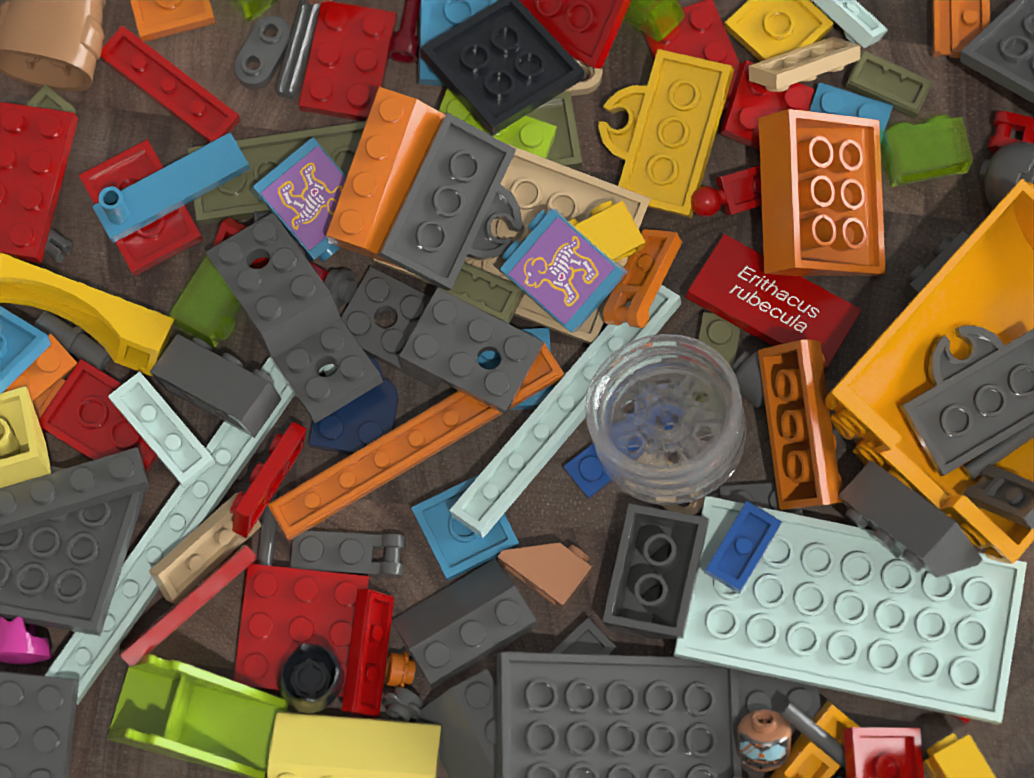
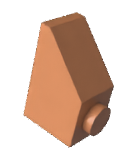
(549, 570)

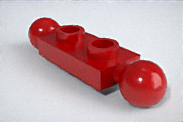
(736, 193)

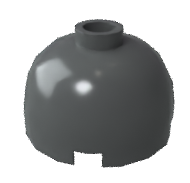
(1006, 168)

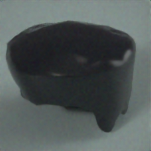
(310, 678)

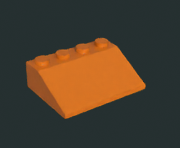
(821, 195)

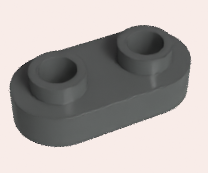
(264, 50)

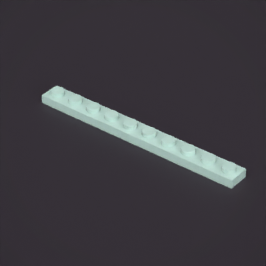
(185, 510)

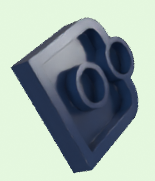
(358, 421)

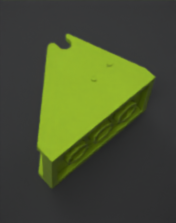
(196, 717)

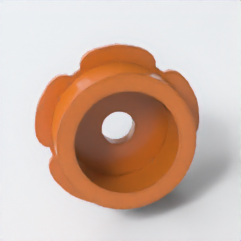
(399, 670)

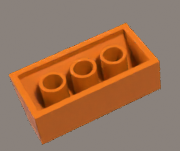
(382, 171)
(800, 425)

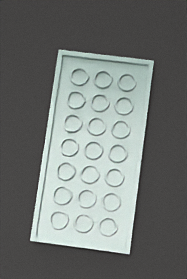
(857, 618)

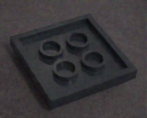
(502, 64)

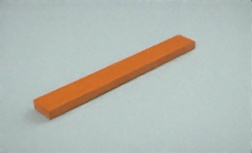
(398, 453)

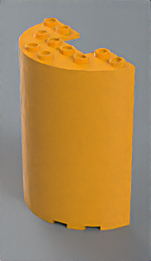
(981, 286)

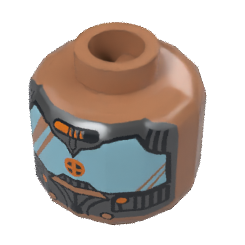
(763, 740)

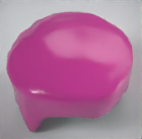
(21, 645)

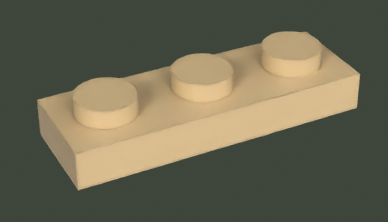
(804, 63)
(198, 554)

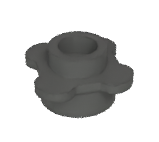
(403, 705)

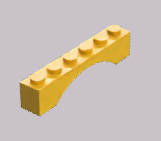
(126, 330)

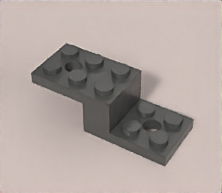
(294, 317)
(441, 340)

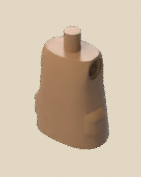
(51, 42)

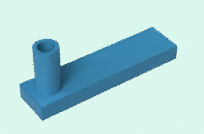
(169, 188)

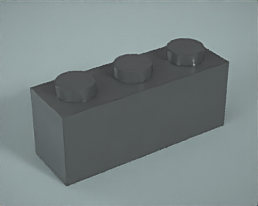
(217, 384)

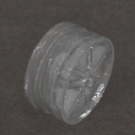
(631, 377)

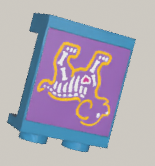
(304, 197)
(562, 269)

